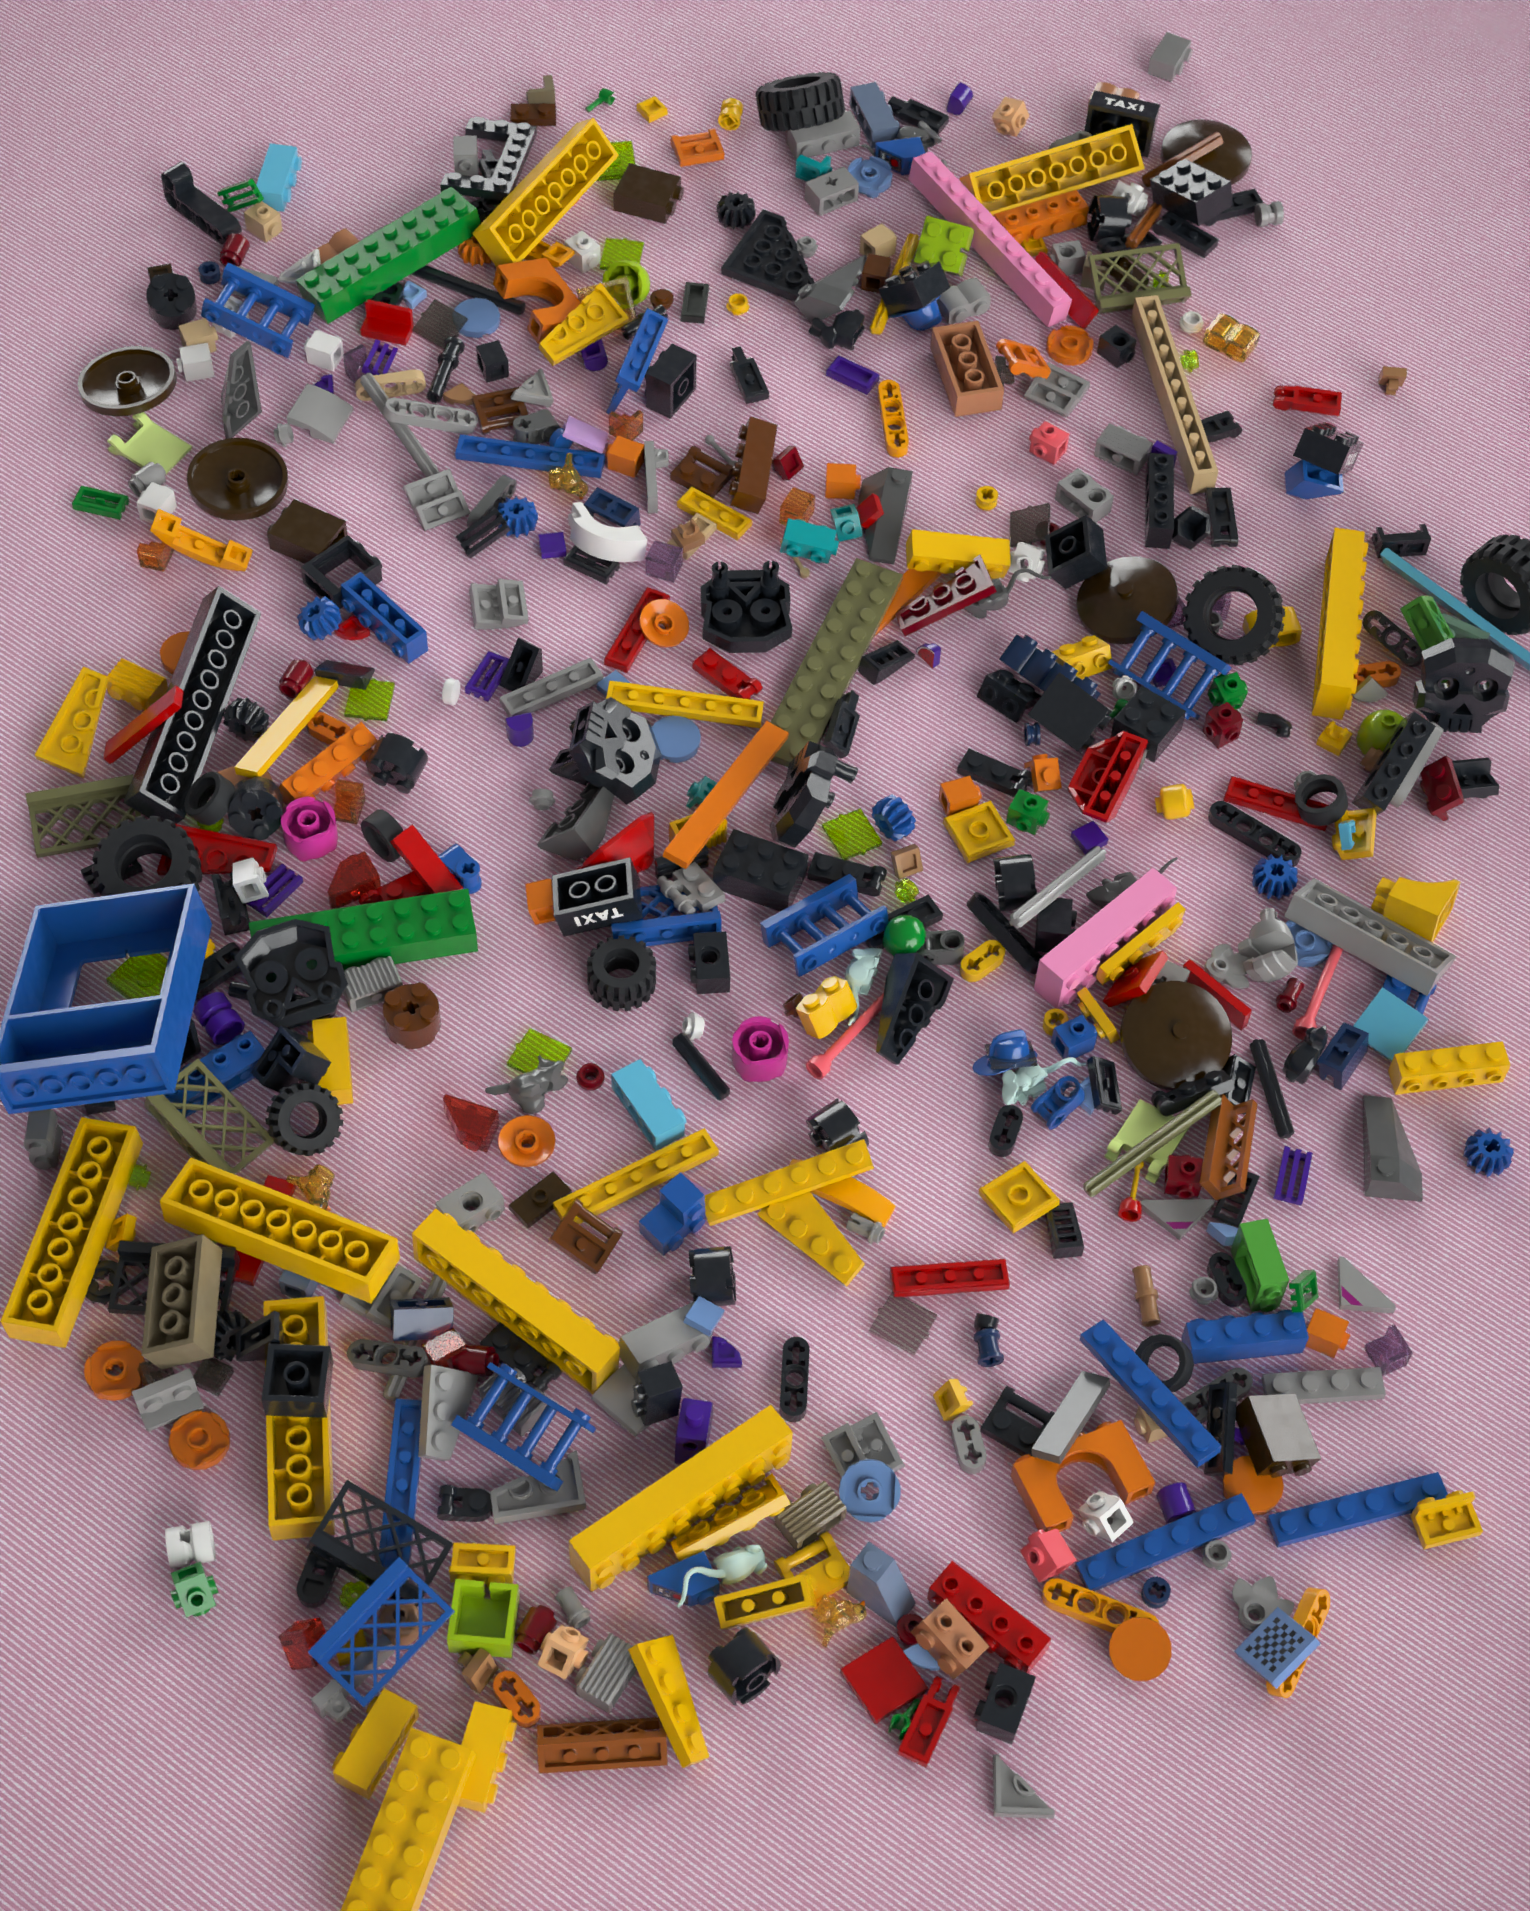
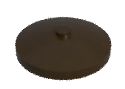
(1228, 160)
(127, 381)
(237, 479)
(1116, 596)
(1175, 1034)

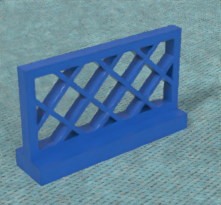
(638, 356)
(666, 928)
(361, 1612)

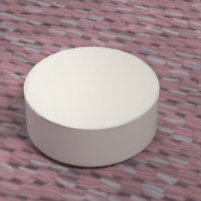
(451, 691)

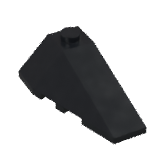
(910, 998)

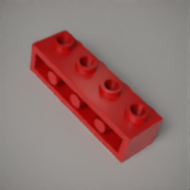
(995, 1621)

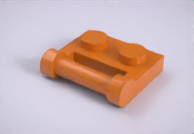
(697, 148)
(1027, 360)

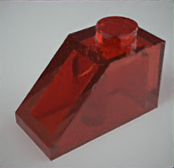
(352, 879)
(471, 1122)

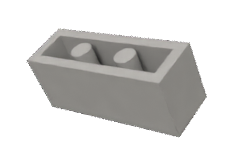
(825, 138)
(661, 1342)

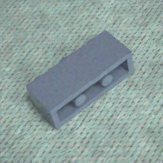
(873, 113)

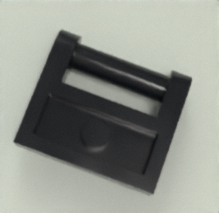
(1009, 1428)

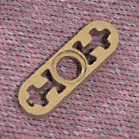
(409, 387)

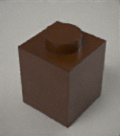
(875, 272)

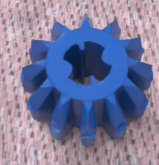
(519, 515)
(319, 618)
(893, 817)
(1274, 877)
(1488, 1152)

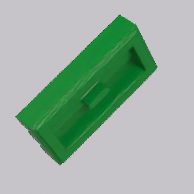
(229, 200)
(99, 505)
(1304, 1283)

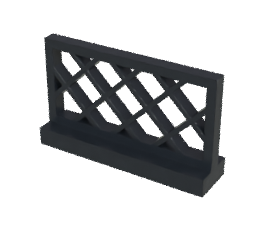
(139, 1254)
(359, 1564)

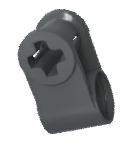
(535, 426)
(938, 944)

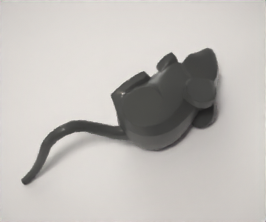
(928, 136)
(1000, 598)
(1111, 889)

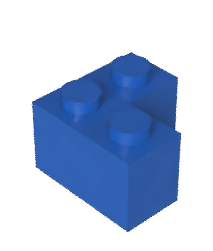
(675, 1216)

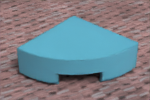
(1346, 829)

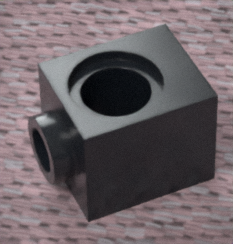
(1116, 346)
(492, 361)

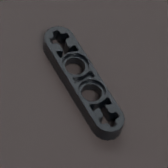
(1256, 831)
(1006, 934)

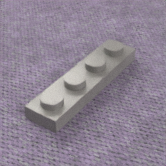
(551, 688)
(1327, 1385)

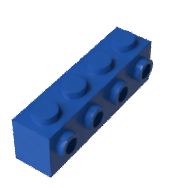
(384, 618)
(229, 1064)
(1246, 1336)

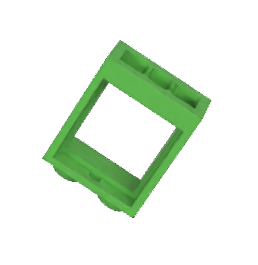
(1260, 1265)

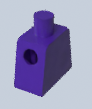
(693, 1427)

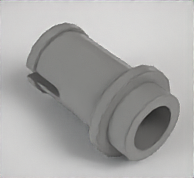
(872, 1231)
(576, 1613)

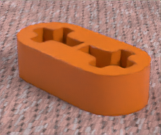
(1377, 670)
(327, 732)
(522, 1694)

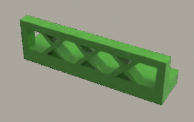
(1426, 622)

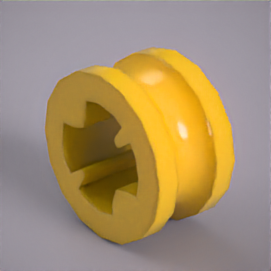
(986, 504)
(1057, 1014)

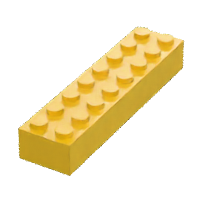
(1056, 170)
(546, 193)
(1339, 624)
(280, 1230)
(72, 1233)
(515, 1300)
(299, 1446)
(680, 1499)

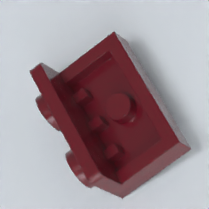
(1441, 787)

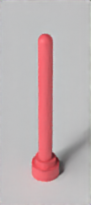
(1308, 1020)
(820, 1064)

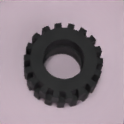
(621, 954)
(327, 1125)

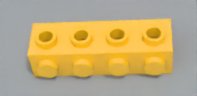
(952, 551)
(1449, 1068)

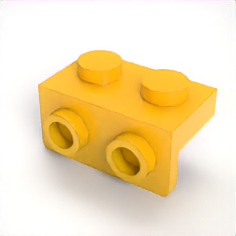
(1086, 656)
(1363, 837)
(1446, 1519)
(483, 1563)

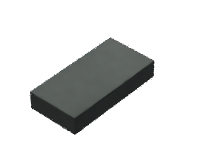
(694, 302)

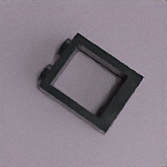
(345, 549)

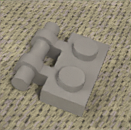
(697, 886)

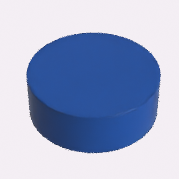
(557, 440)

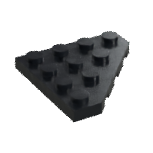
(769, 258)

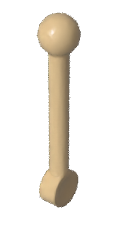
(804, 572)

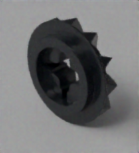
(102, 1270)

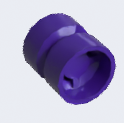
(218, 1018)

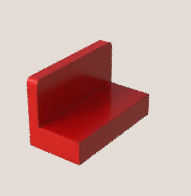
(387, 322)

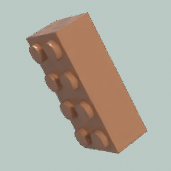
(966, 368)

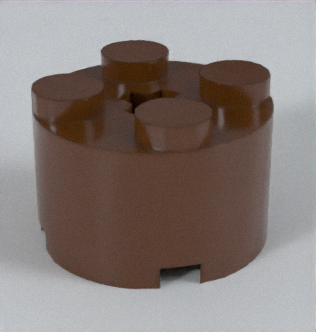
(411, 1015)

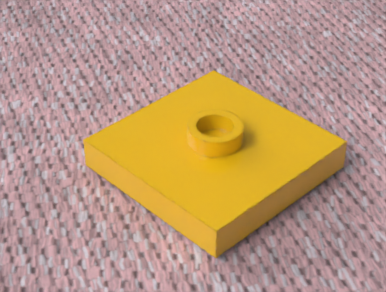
(978, 831)
(1019, 1197)

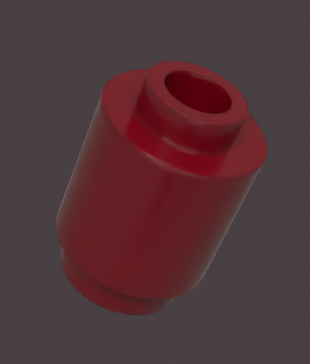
(234, 250)
(295, 678)
(476, 1359)
(534, 1628)

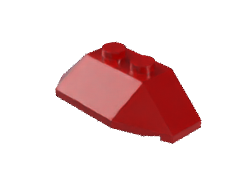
(1107, 775)
(632, 841)

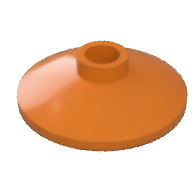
(668, 614)
(524, 1131)

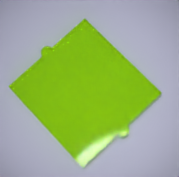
(619, 250)
(370, 703)
(852, 834)
(535, 1044)

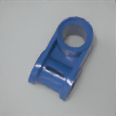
(462, 867)
(1057, 1102)

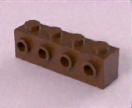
(753, 465)

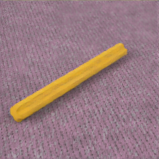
(904, 259)

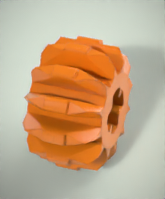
(472, 252)

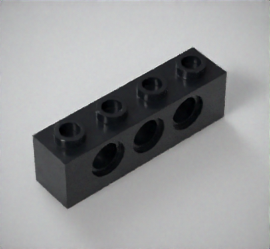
(1159, 501)
(1394, 763)

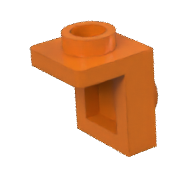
(1044, 773)

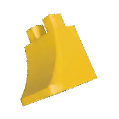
(1416, 904)

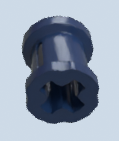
(988, 1347)

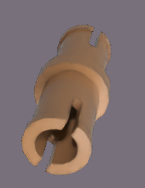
(1146, 1296)

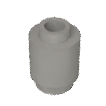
(143, 477)

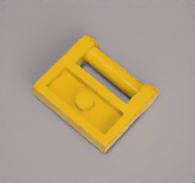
(826, 1575)

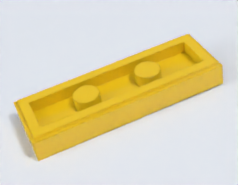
(727, 520)

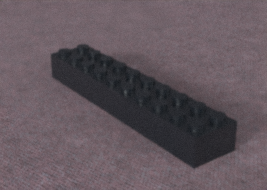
(207, 677)

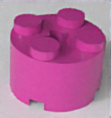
(309, 828)
(760, 1049)

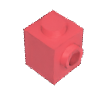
(1048, 442)
(1047, 1554)

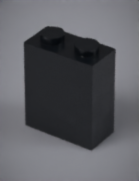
(1071, 713)

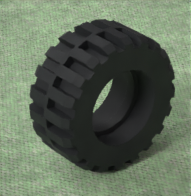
(800, 101)
(1210, 590)
(1489, 592)
(139, 839)

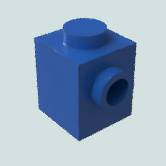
(1074, 1037)

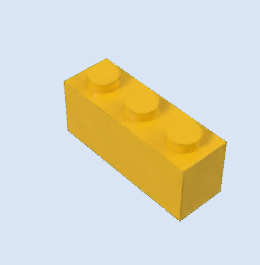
(332, 1040)
(765, 1601)
(487, 1735)
(375, 1743)

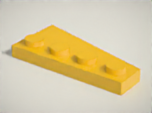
(586, 324)
(74, 727)
(1144, 942)
(815, 1234)
(730, 1520)
(670, 1695)

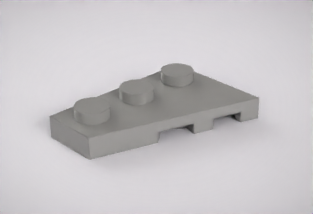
(444, 1396)
(530, 1498)

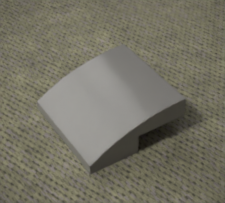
(1059, 391)
(320, 413)
(436, 500)
(498, 604)
(399, 1285)
(615, 1398)
(862, 1441)

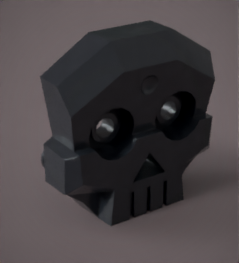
(745, 598)
(1462, 701)
(613, 749)
(806, 792)
(285, 951)

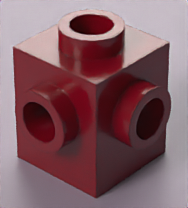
(1222, 724)
(1183, 1176)

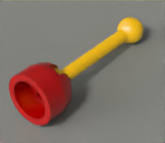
(1131, 1208)

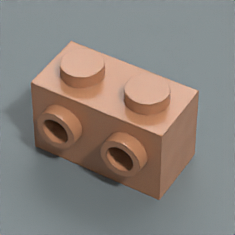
(949, 1639)

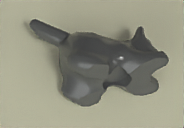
(530, 1087)

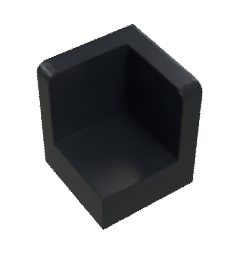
(1191, 527)

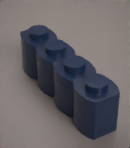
(1041, 666)

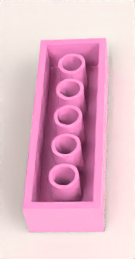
(1078, 957)

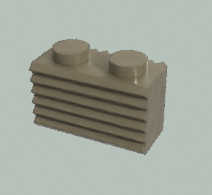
(810, 1515)

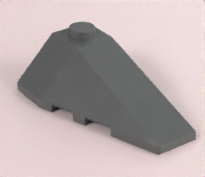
(831, 292)
(240, 392)
(884, 534)
(582, 827)
(1388, 1156)

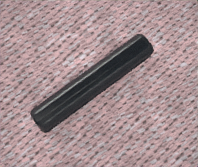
(701, 1066)

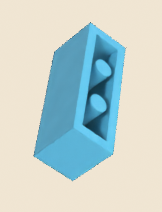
(279, 175)
(648, 1104)

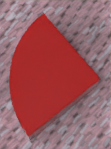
(352, 629)

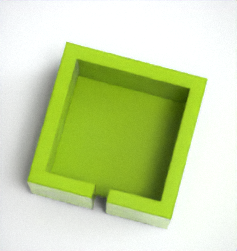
(943, 243)
(483, 1621)

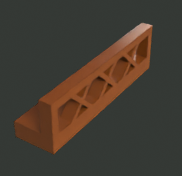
(1221, 1148)
(602, 1747)

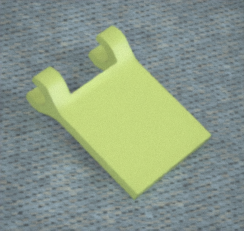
(150, 444)
(1138, 1126)

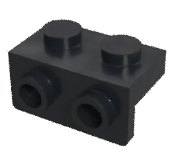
(1007, 694)
(1475, 778)

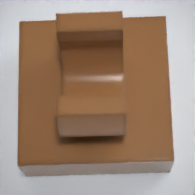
(1393, 378)
(688, 536)
(906, 861)
(477, 1669)

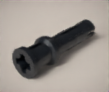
(447, 363)

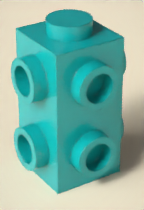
(809, 541)

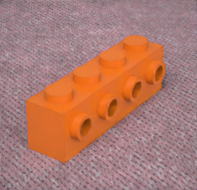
(1045, 216)
(329, 765)

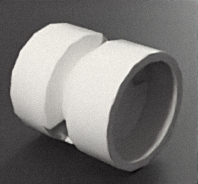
(190, 1544)

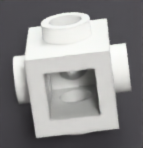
(1136, 198)
(1032, 554)
(1105, 1516)

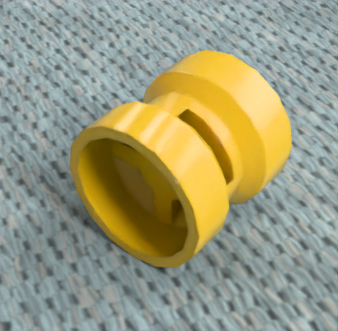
(730, 114)

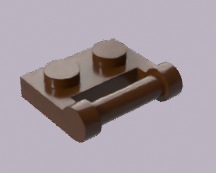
(497, 404)
(691, 474)
(581, 1243)

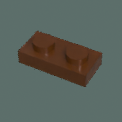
(534, 114)

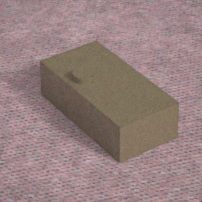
(182, 1302)

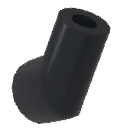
(1273, 720)

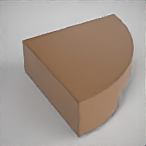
(459, 394)

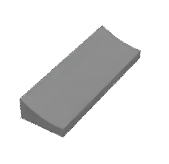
(1369, 936)

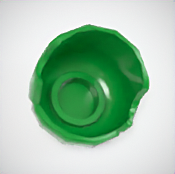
(904, 935)

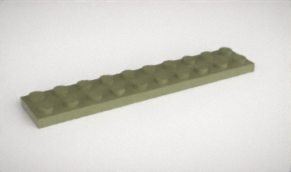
(834, 656)

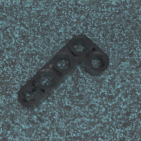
(196, 205)

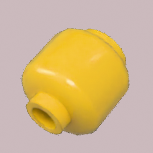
(1175, 801)

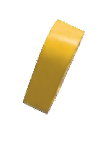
(979, 957)

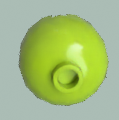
(637, 278)
(1377, 730)

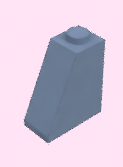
(879, 1583)

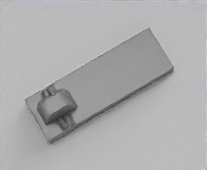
(653, 459)
(332, 1697)

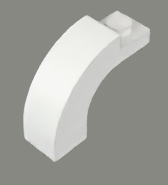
(603, 541)

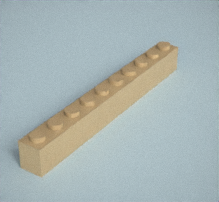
(1174, 394)

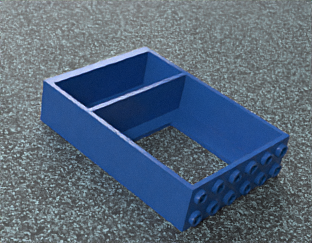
(108, 1049)

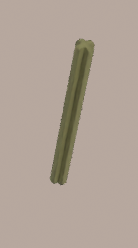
(1152, 1143)

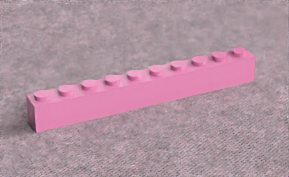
(990, 239)

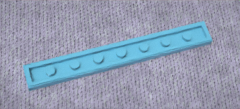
(1454, 606)

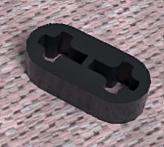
(1000, 1129)
(1231, 1276)

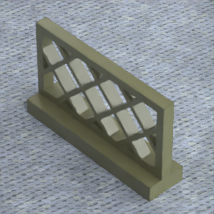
(1125, 300)
(76, 797)
(186, 1133)

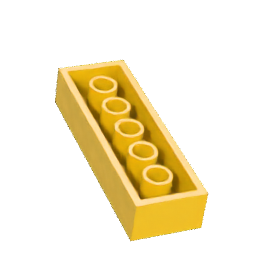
(410, 1825)

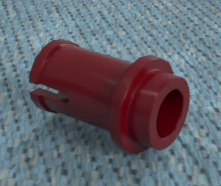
(1288, 999)

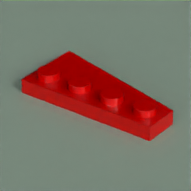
(221, 850)

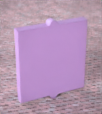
(585, 434)

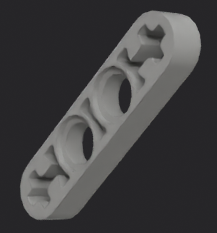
(464, 422)
(1411, 777)

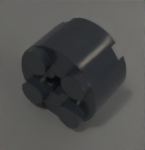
(1108, 217)
(171, 300)
(396, 762)
(256, 808)
(1014, 881)
(834, 1126)
(713, 1275)
(743, 1667)

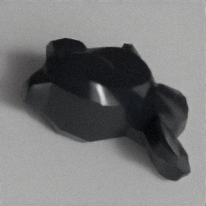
(843, 332)
(1305, 1055)

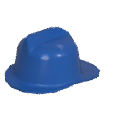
(922, 318)
(1004, 1046)

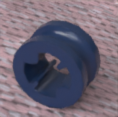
(209, 272)
(1032, 734)
(1152, 1600)

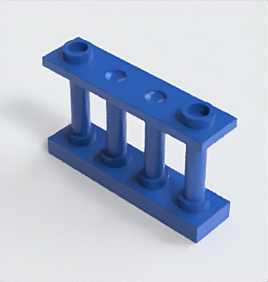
(265, 293)
(1170, 641)
(816, 907)
(498, 1439)

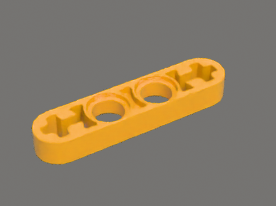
(893, 418)
(1101, 1603)
(1311, 1615)

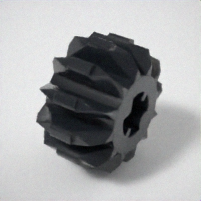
(736, 210)
(246, 719)
(225, 1334)

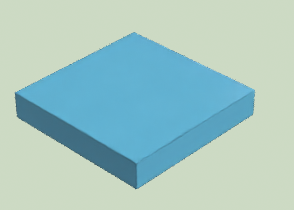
(1390, 1024)

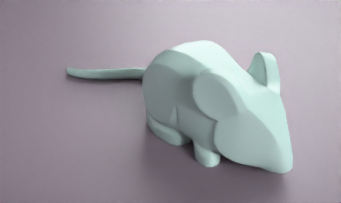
(860, 973)
(1029, 1081)
(731, 1567)

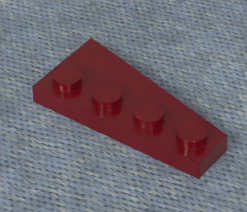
(959, 592)

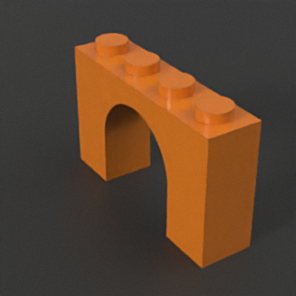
(537, 279)
(1107, 1448)

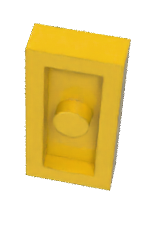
(1090, 1007)

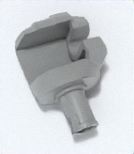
(1269, 949)

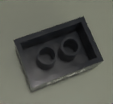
(1114, 111)
(1192, 192)
(1329, 448)
(760, 871)
(596, 897)

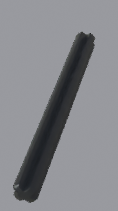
(470, 289)

